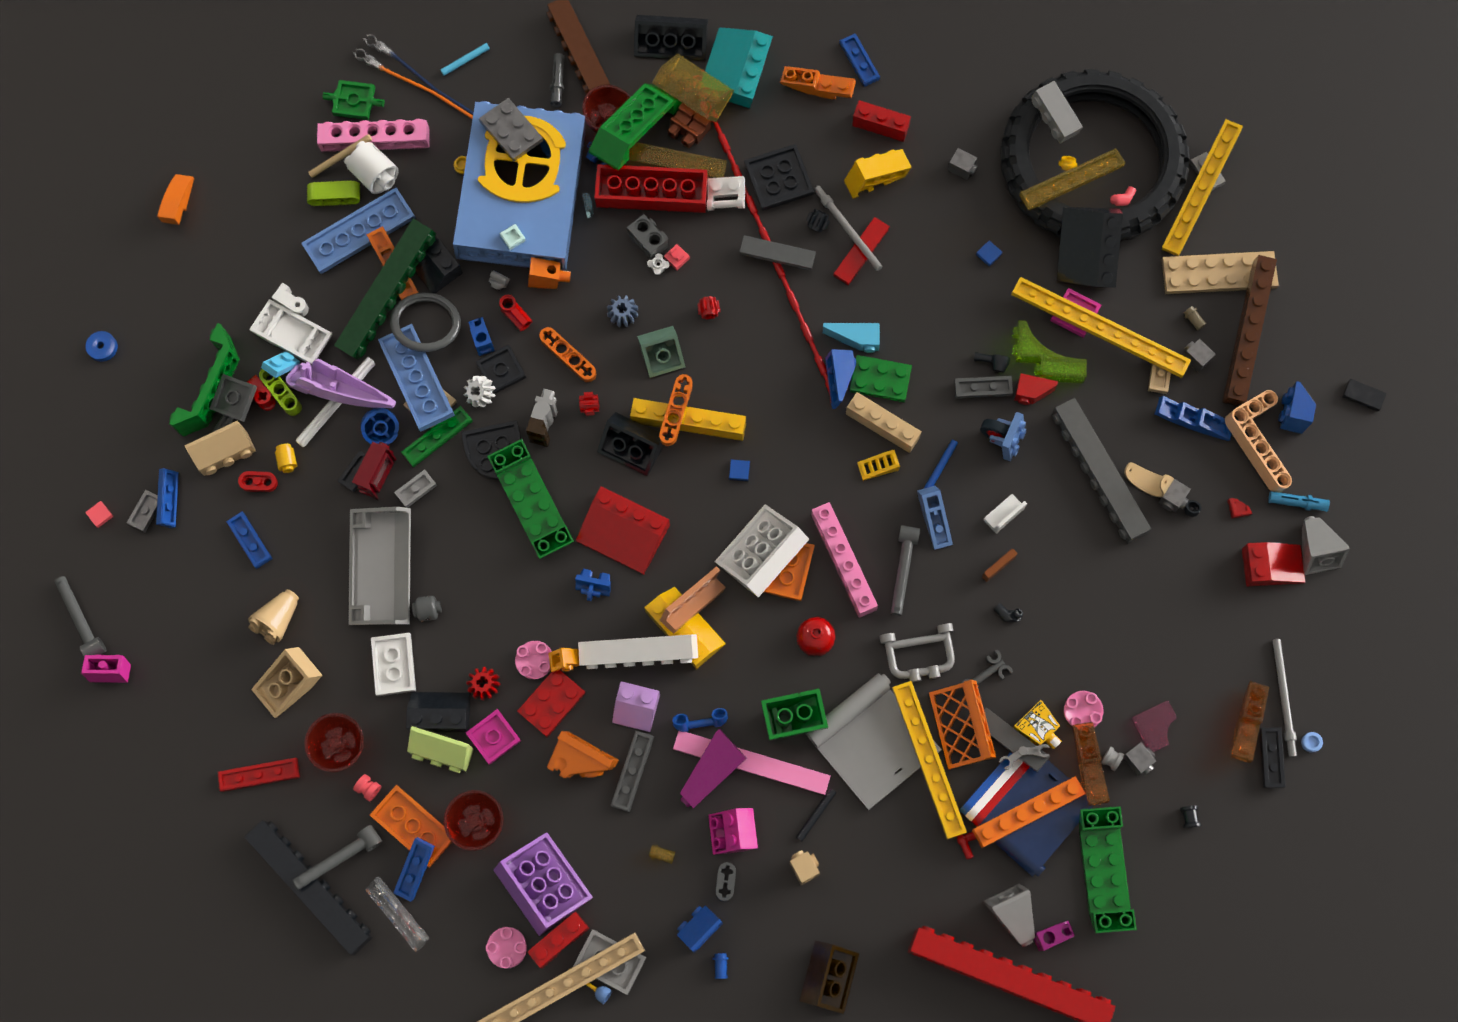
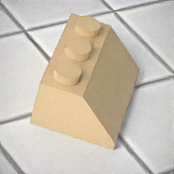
(220, 448)

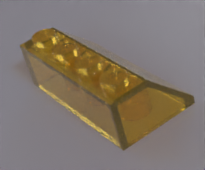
(693, 87)

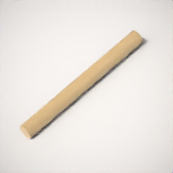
(339, 156)

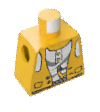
(1039, 726)

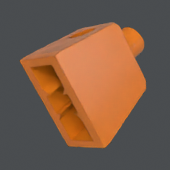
(546, 274)

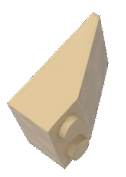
(286, 681)

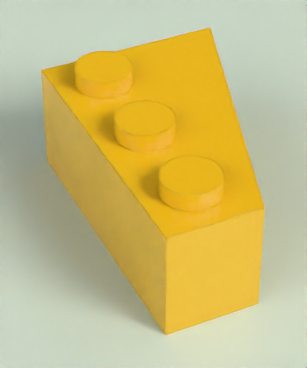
(877, 170)

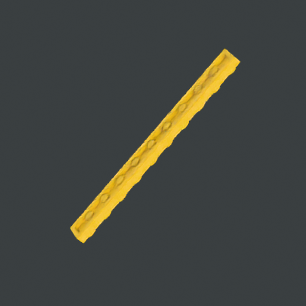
(1101, 327)

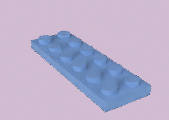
(349, 234)
(417, 380)

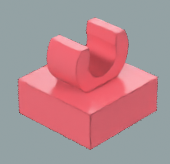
(676, 257)

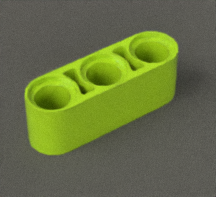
(333, 193)
(285, 397)

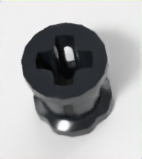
(1190, 816)

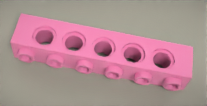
(399, 140)
(844, 560)

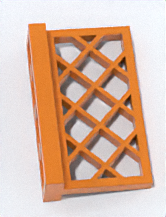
(978, 720)

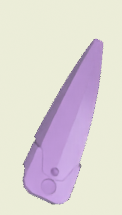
(335, 385)

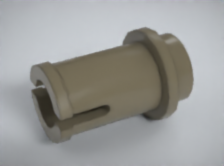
(1194, 318)

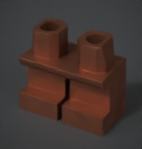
(690, 125)

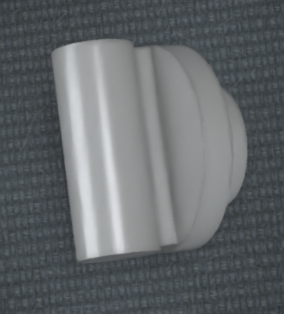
(498, 280)

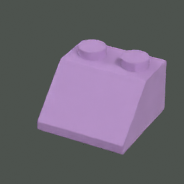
(635, 706)

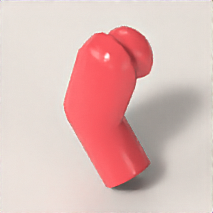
(1123, 199)

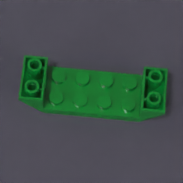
(631, 124)
(226, 363)
(530, 499)
(1105, 870)

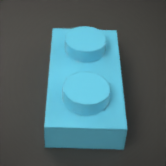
(280, 364)

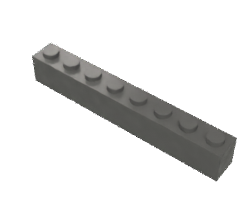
(1101, 471)

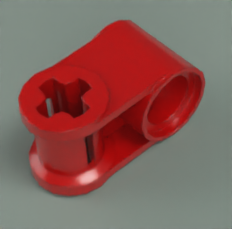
(262, 393)

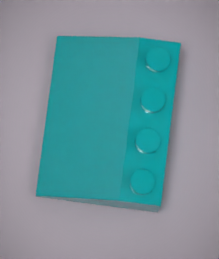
(738, 61)

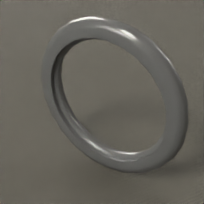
(425, 347)

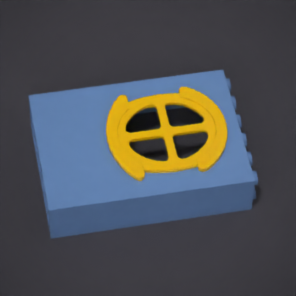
(540, 211)

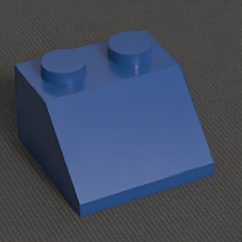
(699, 928)

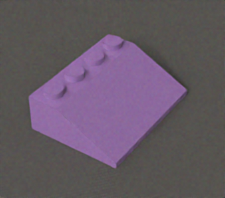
(542, 883)

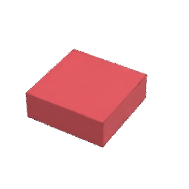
(99, 514)

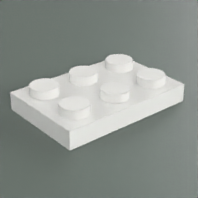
(393, 664)

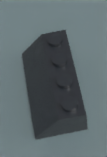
(670, 36)

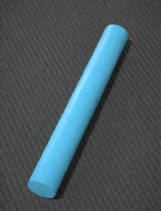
(466, 58)

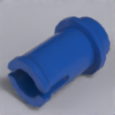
(721, 965)

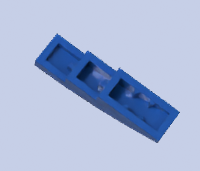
(1193, 418)

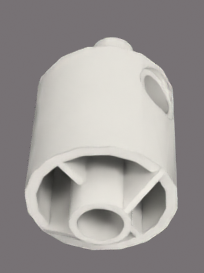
(372, 167)

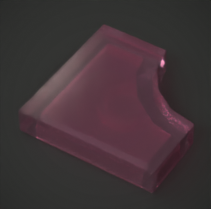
(1154, 725)

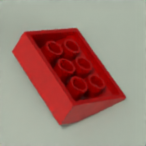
(622, 530)

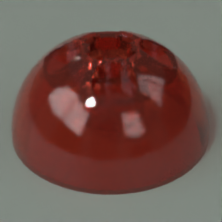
(601, 104)
(324, 738)
(463, 815)

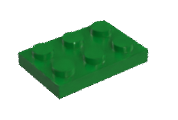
(881, 378)

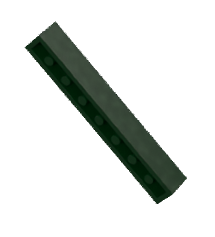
(385, 289)

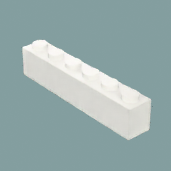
(638, 650)

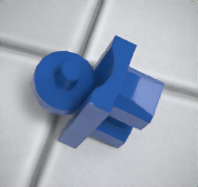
(593, 586)

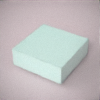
(512, 237)

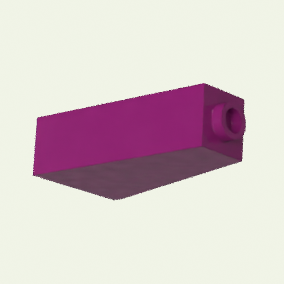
(713, 767)

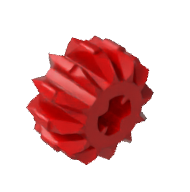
(478, 678)

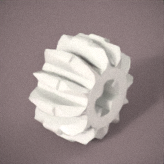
(473, 391)

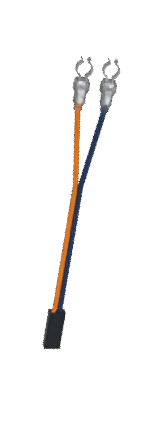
(382, 48)

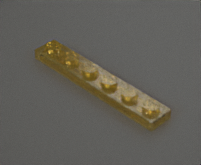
(676, 159)
(1072, 179)

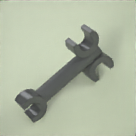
(997, 665)

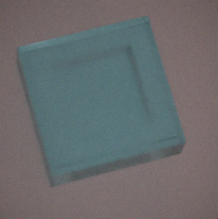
(588, 205)

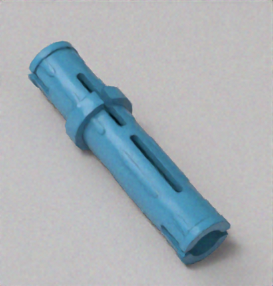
(1299, 501)

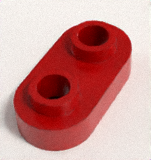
(258, 481)

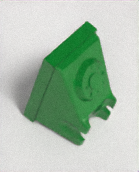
(794, 714)

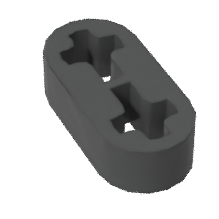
(720, 881)

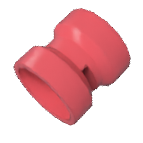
(367, 787)

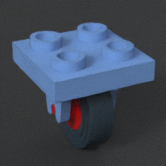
(1005, 433)

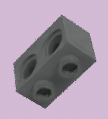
(644, 239)

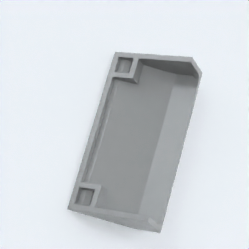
(379, 566)

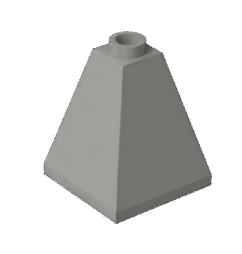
(1321, 547)
(1014, 912)

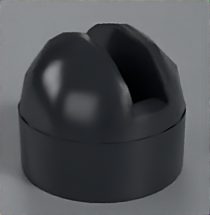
(1196, 508)

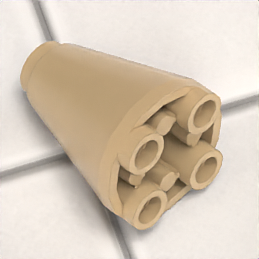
(274, 617)

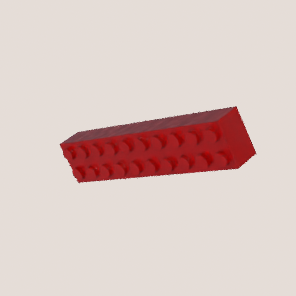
(1012, 979)

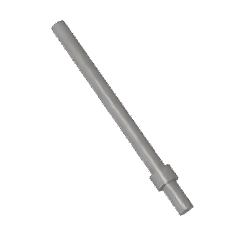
(828, 203)
(1289, 735)

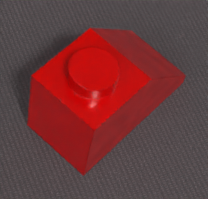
(1033, 388)

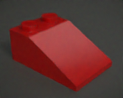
(1272, 564)

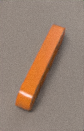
(568, 354)
(677, 410)

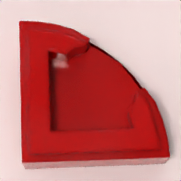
(1238, 508)

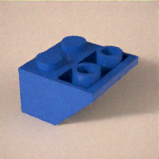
(1297, 410)

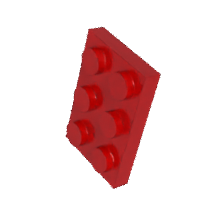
(551, 702)

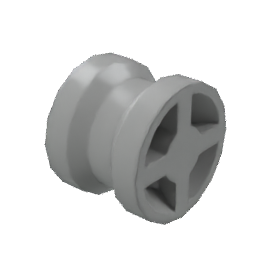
(1112, 758)

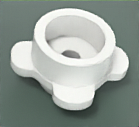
(653, 264)

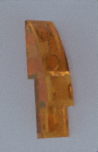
(1249, 722)
(1090, 763)

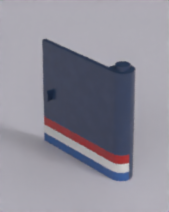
(1010, 788)

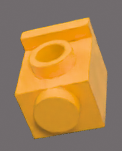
(564, 659)

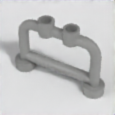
(915, 674)

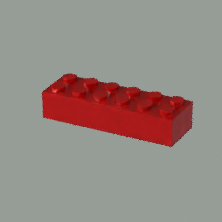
(651, 188)

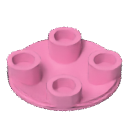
(533, 660)
(1083, 708)
(506, 947)

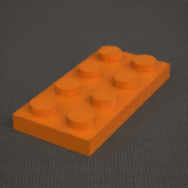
(408, 820)

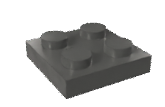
(233, 397)

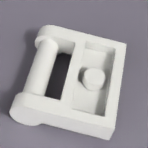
(726, 188)

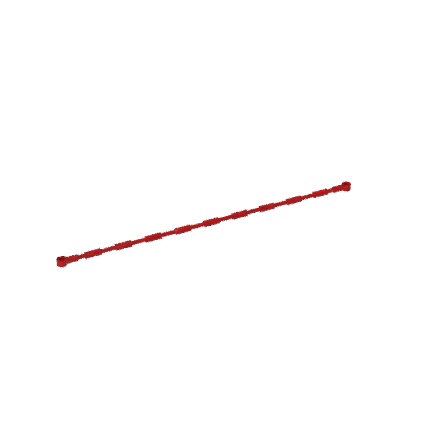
(778, 267)

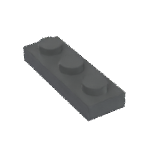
(983, 387)

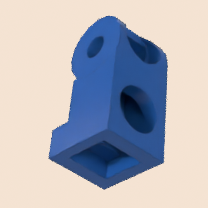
(481, 336)

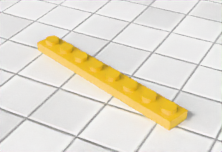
(1202, 187)
(929, 760)

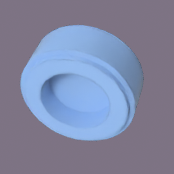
(1312, 742)

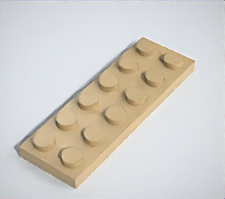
(1210, 272)

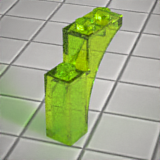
(1048, 363)

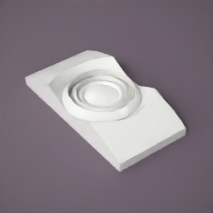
(290, 332)

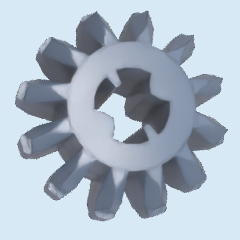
(625, 317)

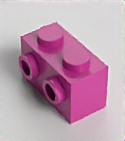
(106, 668)

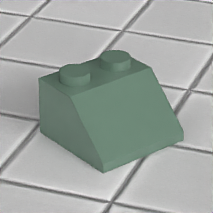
(661, 351)

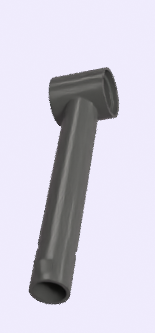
(908, 537)
(91, 645)
(367, 839)

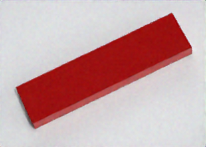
(855, 258)
(258, 774)

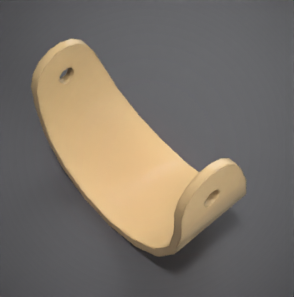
(1147, 481)

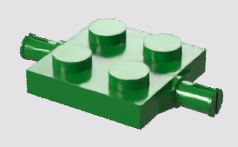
(353, 99)

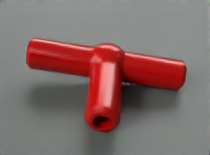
(963, 841)

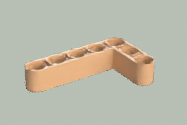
(1257, 440)

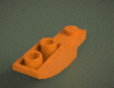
(816, 84)

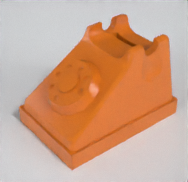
(579, 757)

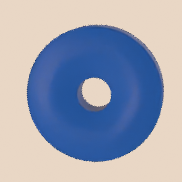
(97, 339)

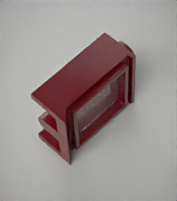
(374, 469)

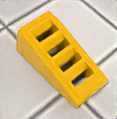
(883, 456)

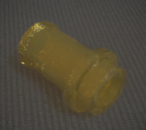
(661, 854)

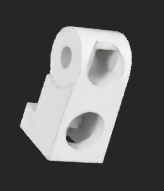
(286, 299)

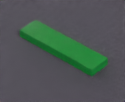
(436, 437)

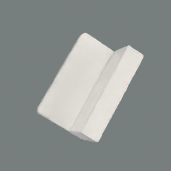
(1004, 513)

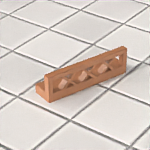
(692, 601)

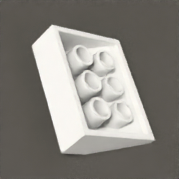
(762, 550)

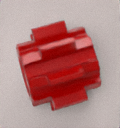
(708, 307)
(589, 403)

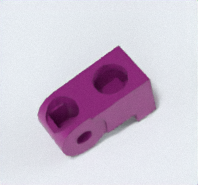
(1053, 935)

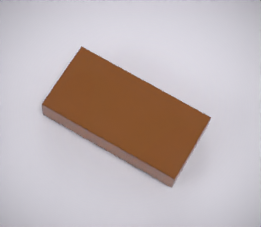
(999, 565)

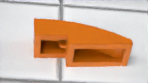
(175, 199)

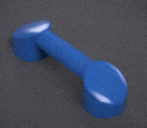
(682, 724)

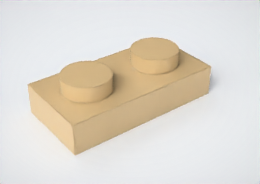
(1159, 380)

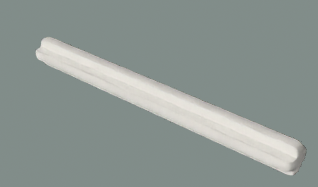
(331, 407)

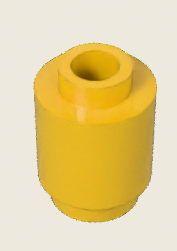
(285, 458)

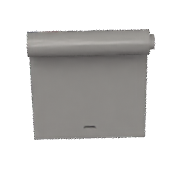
(868, 742)

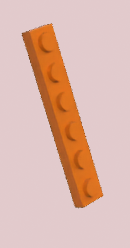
(1028, 812)

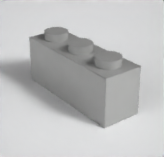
(1056, 112)

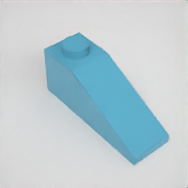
(857, 335)

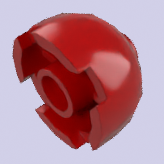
(818, 643)

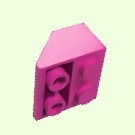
(733, 831)

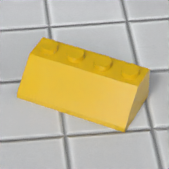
(707, 639)

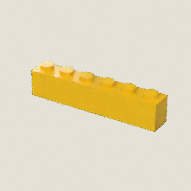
(694, 419)

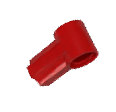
(515, 313)

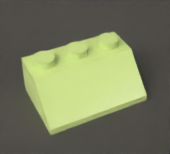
(439, 750)

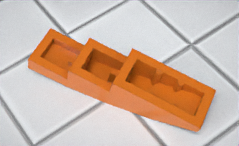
(383, 249)

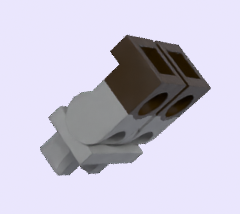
(542, 418)

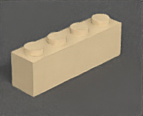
(883, 422)

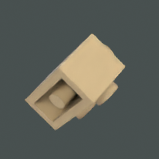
(804, 866)

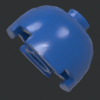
(379, 426)

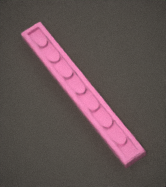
(760, 765)

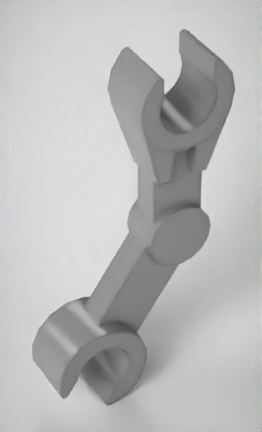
(1023, 751)

